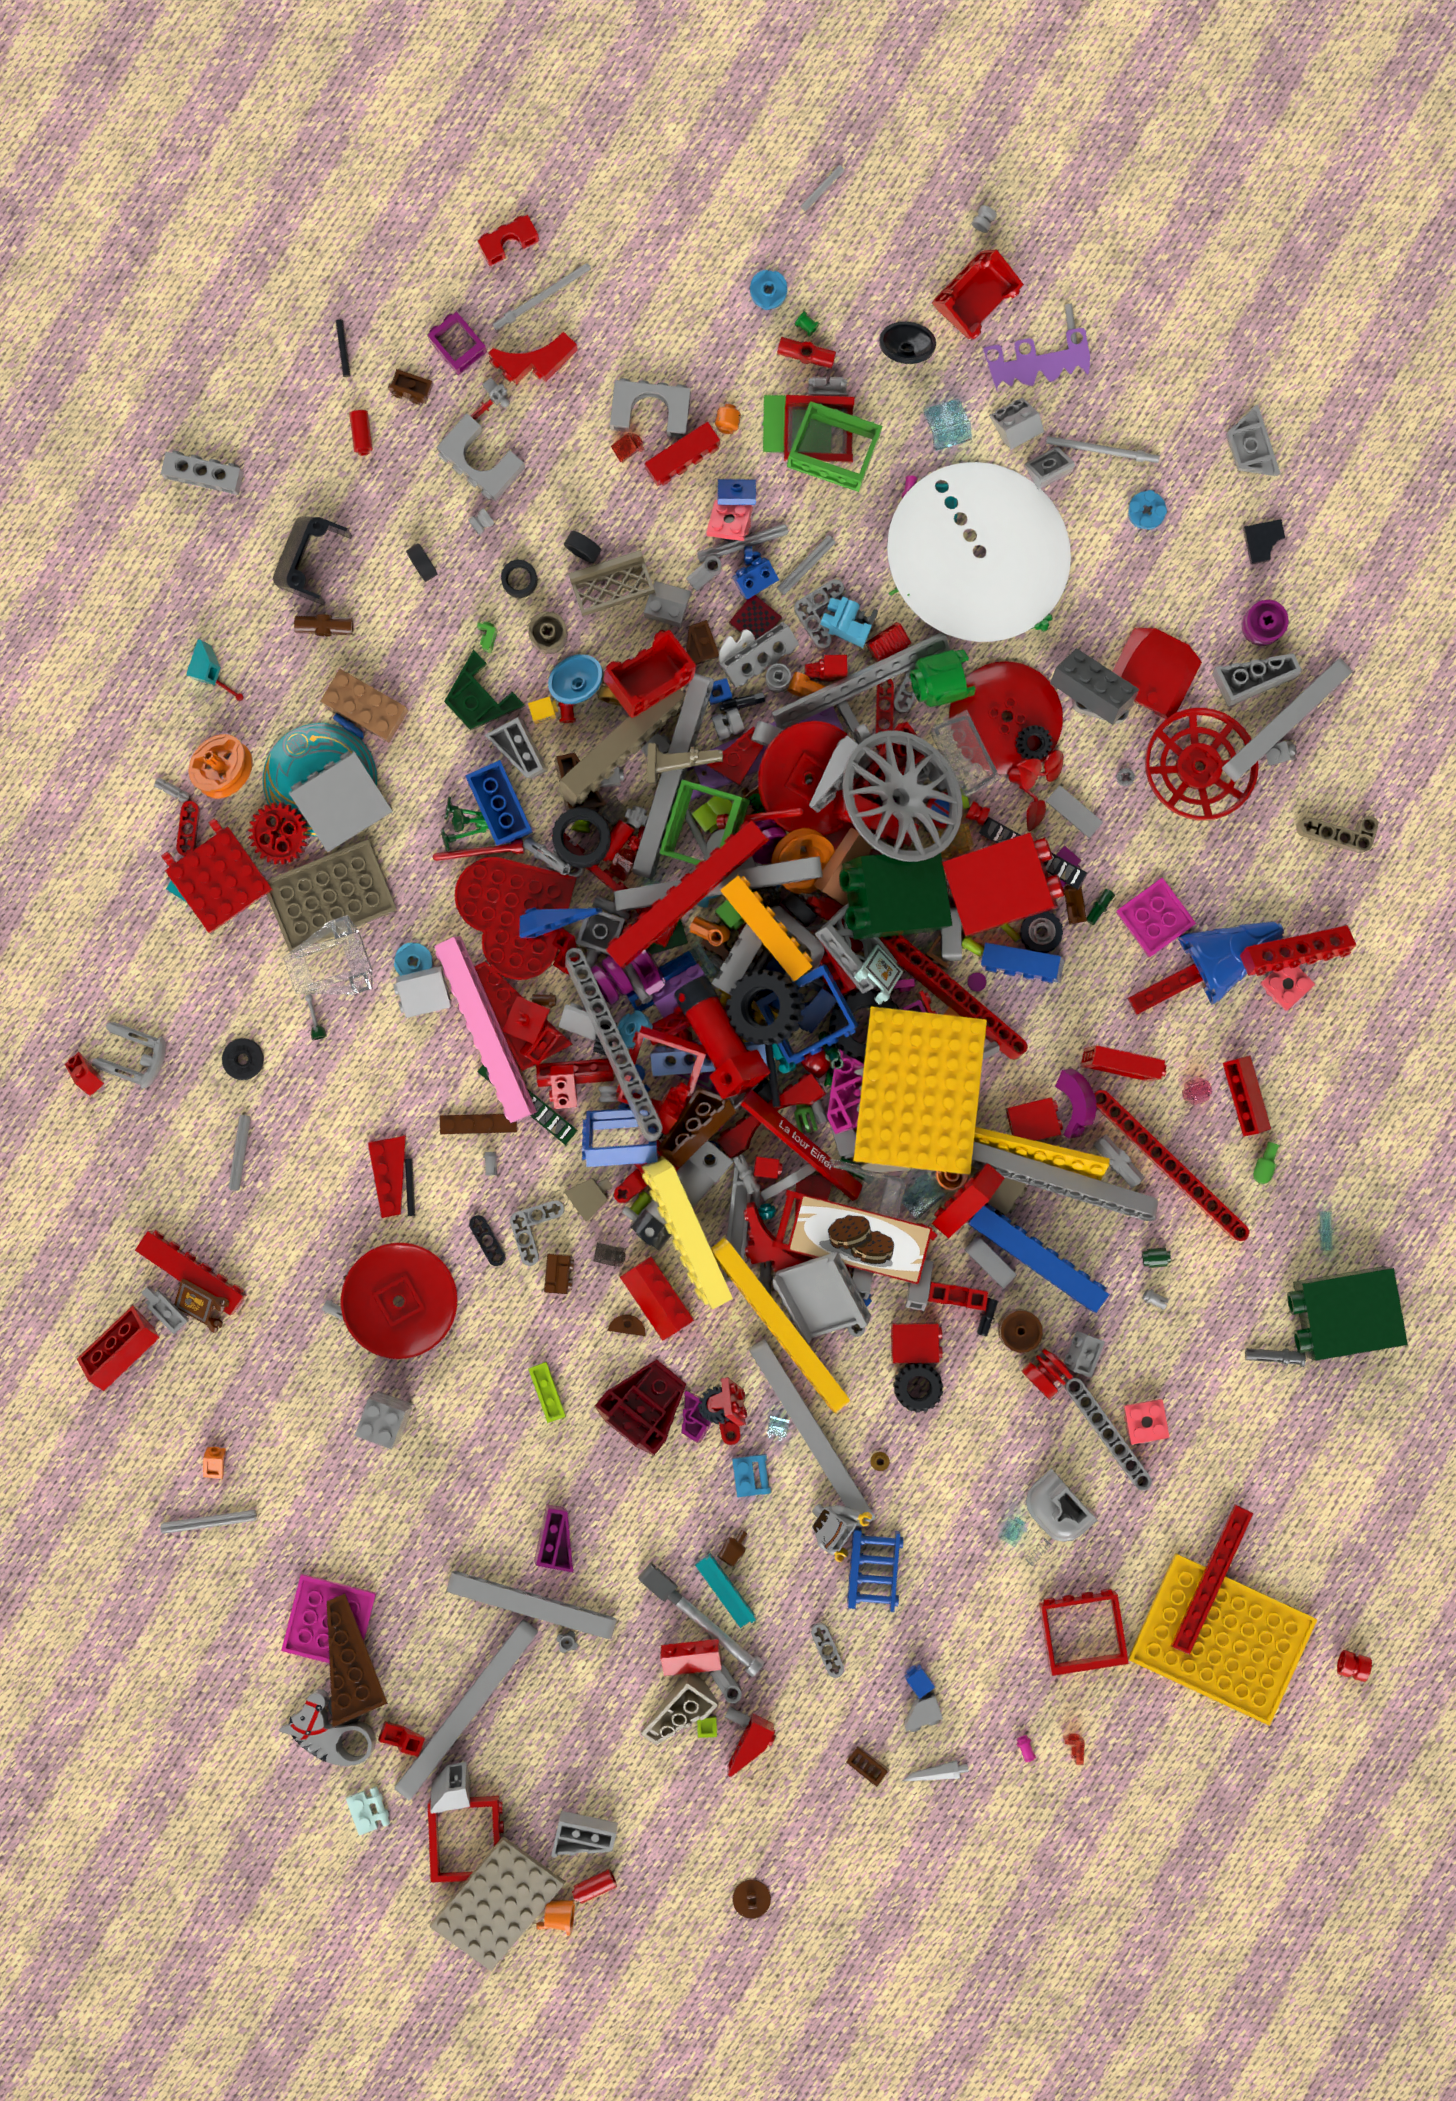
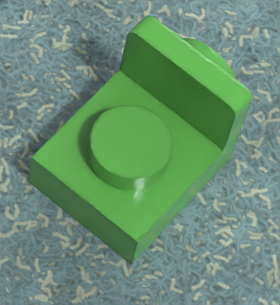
(489, 638)

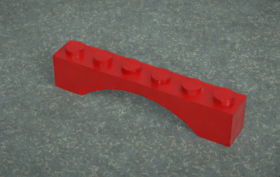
(738, 1139)

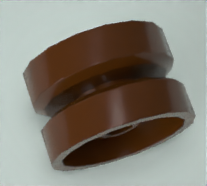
(1016, 1319)

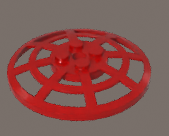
(1201, 753)

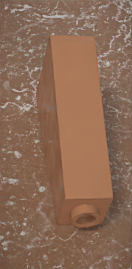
(850, 848)

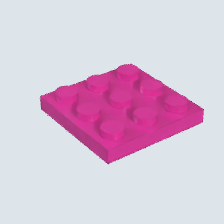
(1155, 917)

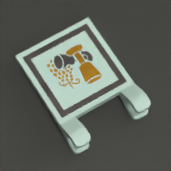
(881, 971)

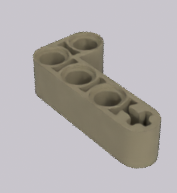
(1335, 832)

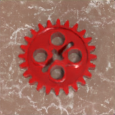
(264, 826)

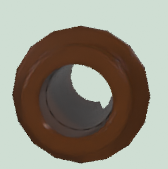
(544, 1000)

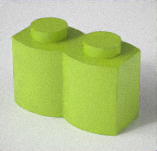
(707, 814)

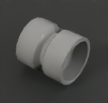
(778, 677)
(733, 719)

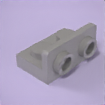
(1083, 1354)

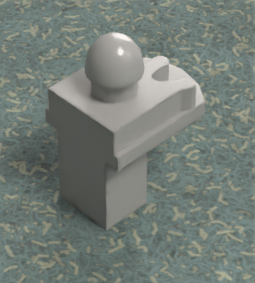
(496, 392)

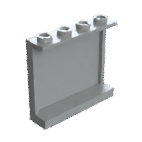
(340, 800)
(821, 1296)

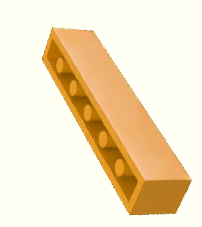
(766, 928)

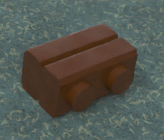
(558, 1273)

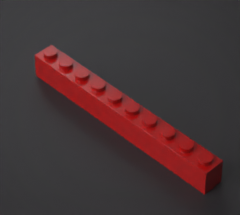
(687, 894)

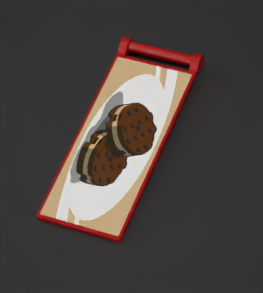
(860, 1237)

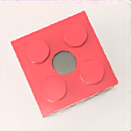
(729, 522)
(1287, 986)
(1146, 1421)

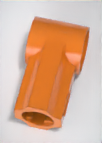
(802, 685)
(708, 931)

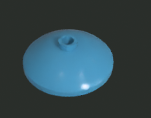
(575, 679)

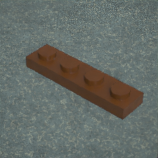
(476, 1124)

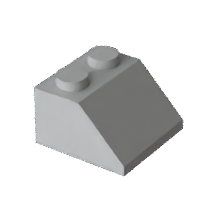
(667, 604)

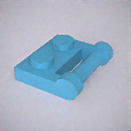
(745, 1477)

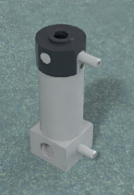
(696, 1180)

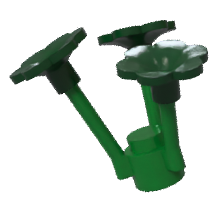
(458, 822)

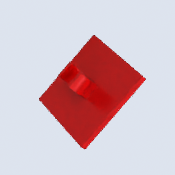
(526, 1020)

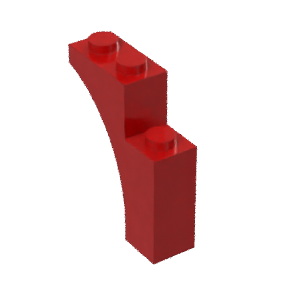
(543, 361)

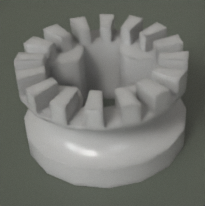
(1131, 777)

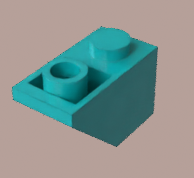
(204, 664)

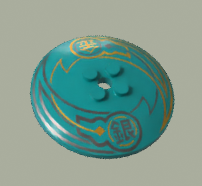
(303, 753)

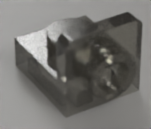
(609, 1254)

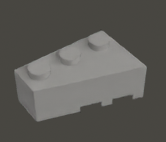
(518, 746)
(583, 1834)

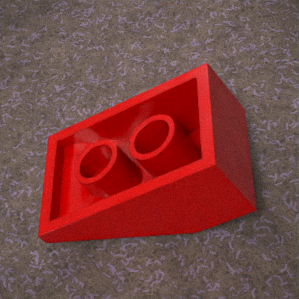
(752, 1743)

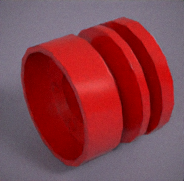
(1047, 1373)

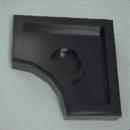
(1261, 539)

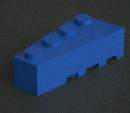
(1022, 962)

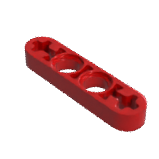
(884, 714)

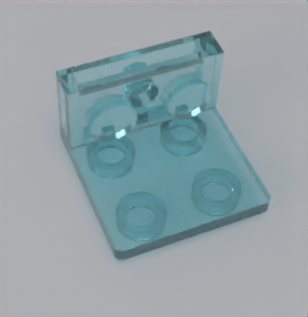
(948, 424)

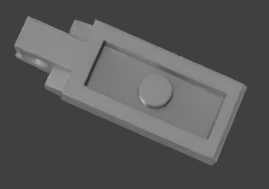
(164, 1310)

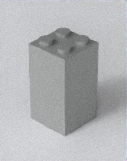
(384, 1420)

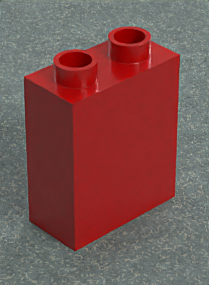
(1003, 883)

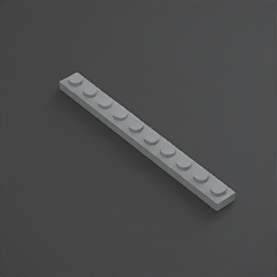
(859, 681)

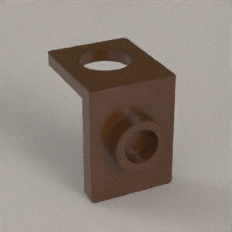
(935, 959)

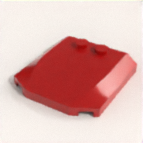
(1158, 668)

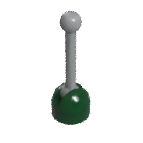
(317, 1032)

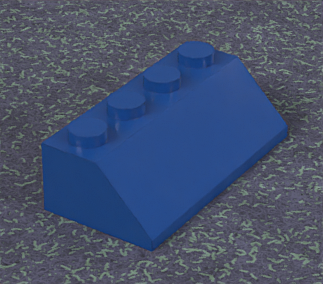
(498, 803)

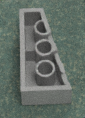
(739, 960)

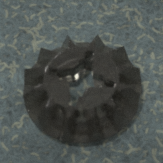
(772, 900)

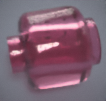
(1197, 1091)

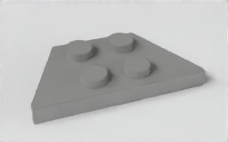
(1252, 445)

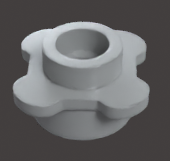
(572, 1645)

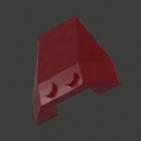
(643, 1406)

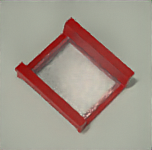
(821, 439)

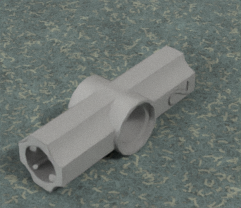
(1119, 1161)

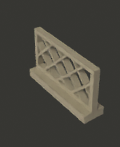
(608, 571)

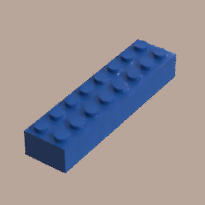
(1041, 1260)

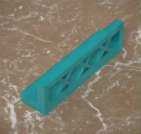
(725, 1590)

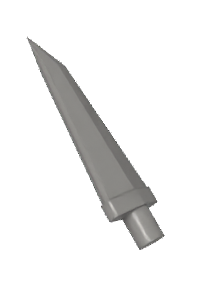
(945, 1771)

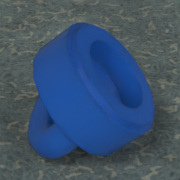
(750, 555)

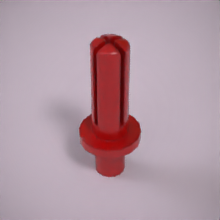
(482, 409)

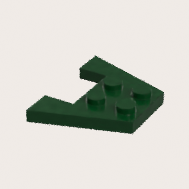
(472, 701)

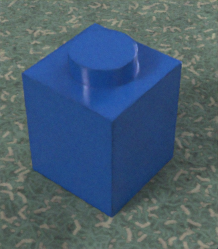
(919, 1680)

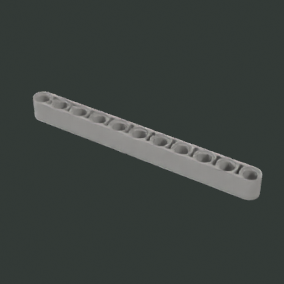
(666, 793)
(757, 876)
(613, 1053)
(1065, 1182)
(809, 1429)
(466, 1709)

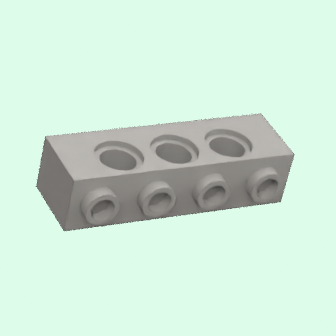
(230, 483)
(749, 654)

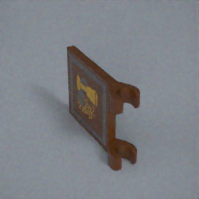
(200, 1304)

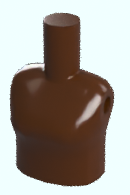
(733, 1549)

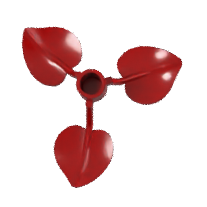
(1026, 776)

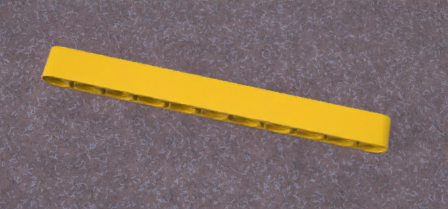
(779, 1325)

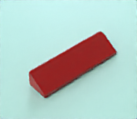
(585, 1071)

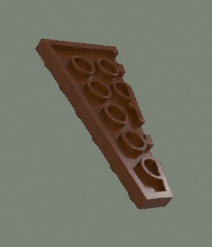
(352, 1673)

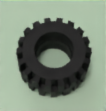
(930, 1399)

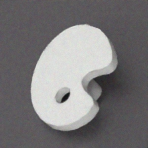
(731, 647)

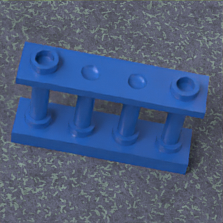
(857, 1577)

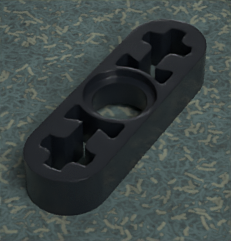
(495, 1242)

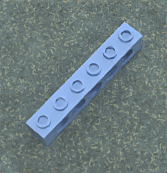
(661, 1066)

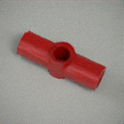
(793, 349)

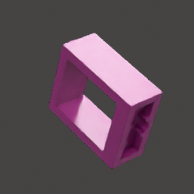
(467, 358)

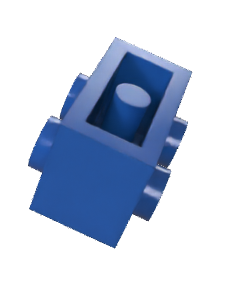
(755, 577)

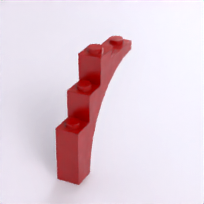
(761, 1248)

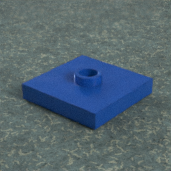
(736, 491)

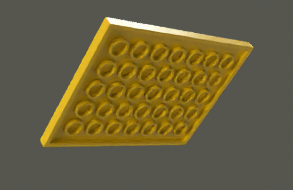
(920, 1090)
(1242, 1650)

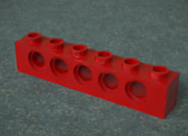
(1298, 950)

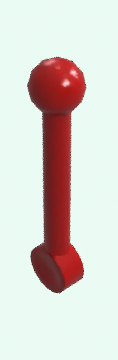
(239, 696)

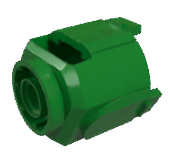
(941, 678)

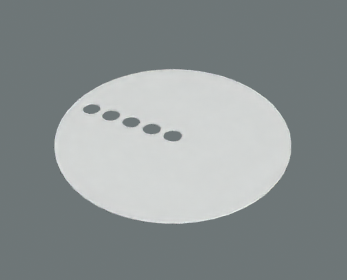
(971, 595)

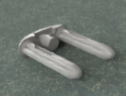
(153, 1062)

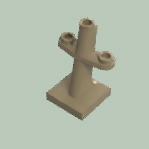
(659, 762)

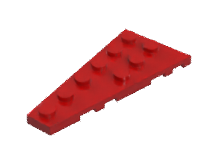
(502, 997)

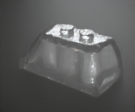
(965, 753)

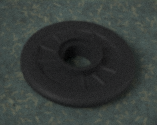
(230, 1059)

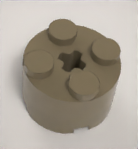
(553, 623)

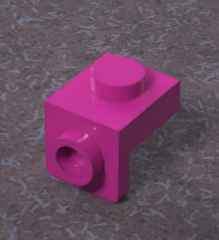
(904, 985)

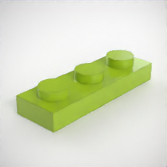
(547, 1392)

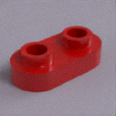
(725, 1428)

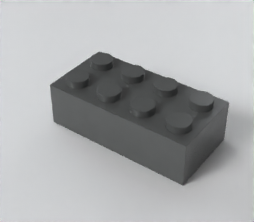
(1094, 686)

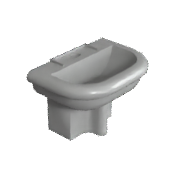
(1054, 1512)

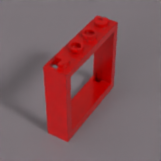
(671, 1041)
(1123, 1063)
(1089, 1663)
(475, 1802)

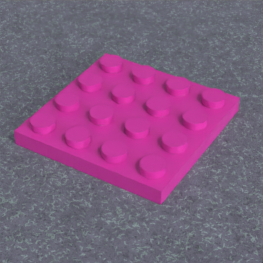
(308, 1623)

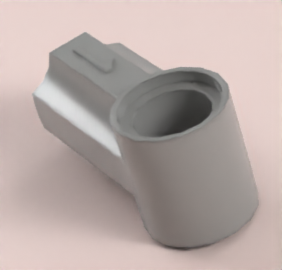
(703, 575)
(725, 1682)

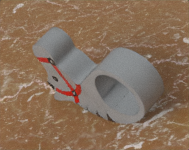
(319, 1738)

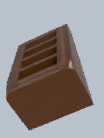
(863, 1771)

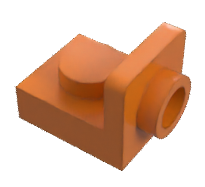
(214, 1462)

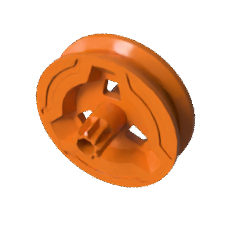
(234, 770)
(790, 849)

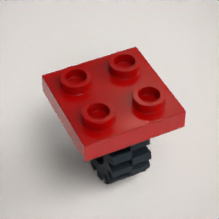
(724, 1403)

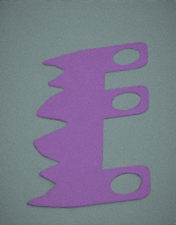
(1050, 364)

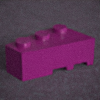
(554, 1540)

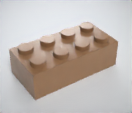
(364, 705)

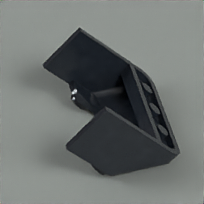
(287, 574)

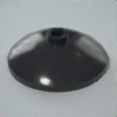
(907, 342)

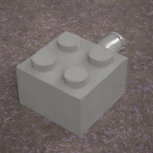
(597, 933)

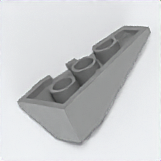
(833, 776)

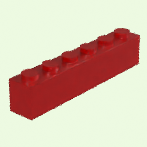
(183, 1265)

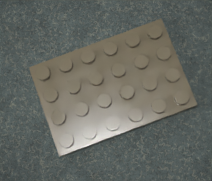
(329, 889)
(497, 1903)

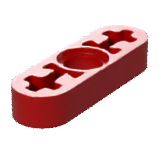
(194, 815)

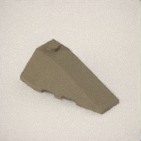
(683, 1706)

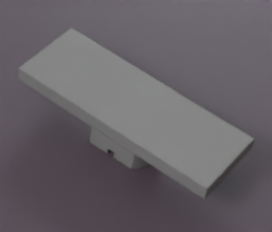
(1074, 811)

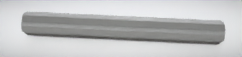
(750, 540)
(208, 1521)

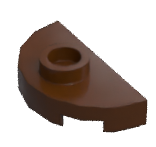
(627, 1324)

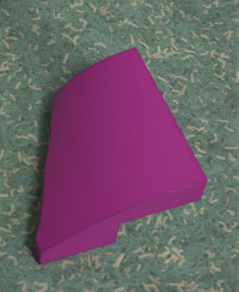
(694, 1424)

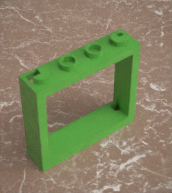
(826, 470)
(679, 811)

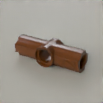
(323, 625)

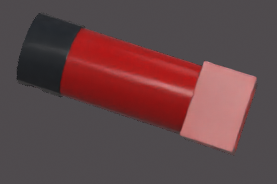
(734, 1065)

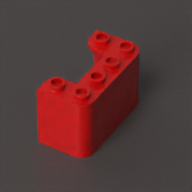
(650, 674)

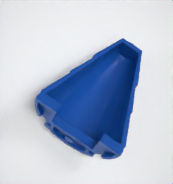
(1219, 952)

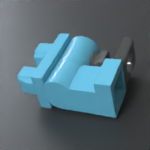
(844, 624)

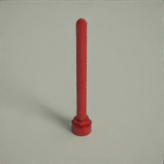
(723, 818)
(515, 846)

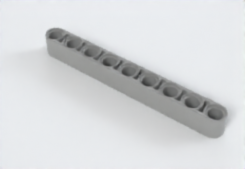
(1287, 719)
(531, 1604)

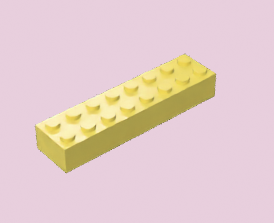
(686, 1233)

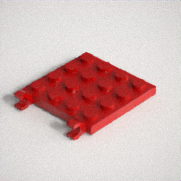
(217, 878)

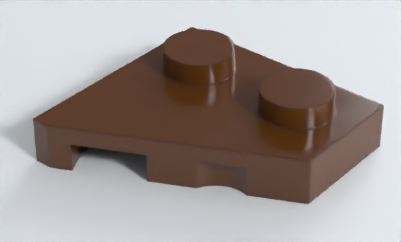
(701, 643)

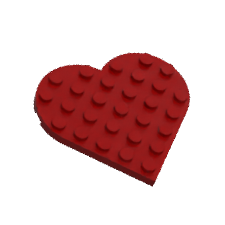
(492, 899)

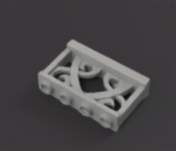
(839, 946)

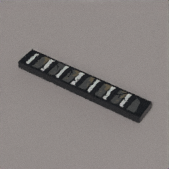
(1066, 871)

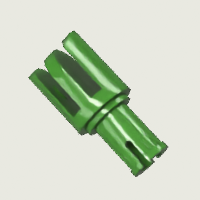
(803, 1110)
(1266, 1166)

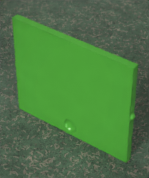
(773, 423)

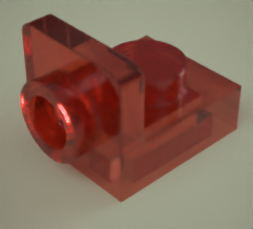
(627, 446)
(622, 864)
(1077, 1750)

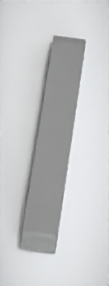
(1115, 1438)

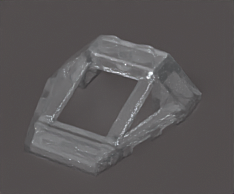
(351, 940)

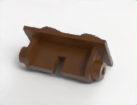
(1075, 905)

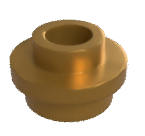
(877, 1455)

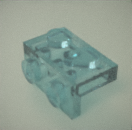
(922, 1196)

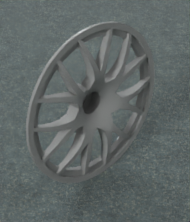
(905, 792)

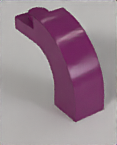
(649, 972)
(1082, 1101)

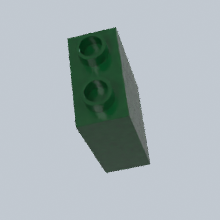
(894, 896)
(1348, 1313)

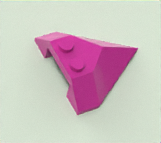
(845, 1095)

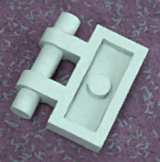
(362, 1812)

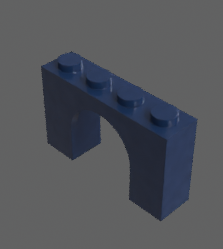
(814, 1010)

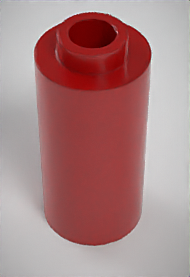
(361, 432)
(619, 836)
(594, 1886)

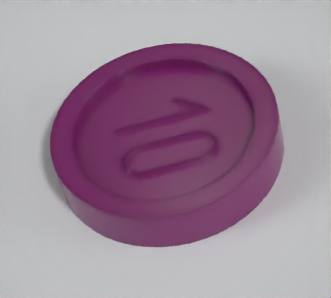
(976, 982)

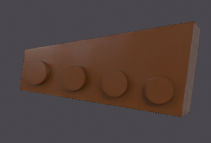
(695, 1126)

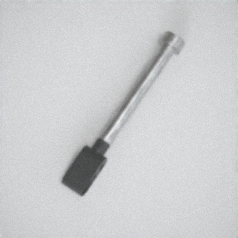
(665, 1589)

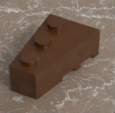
(563, 765)

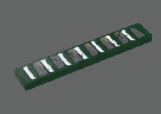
(545, 1116)

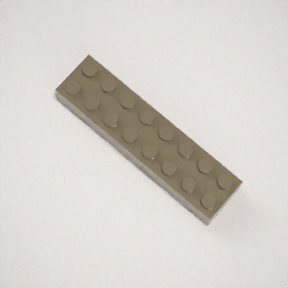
(616, 748)

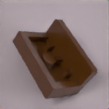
(411, 387)

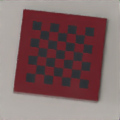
(755, 617)

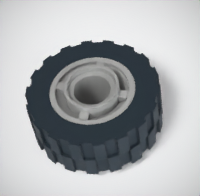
(1050, 924)

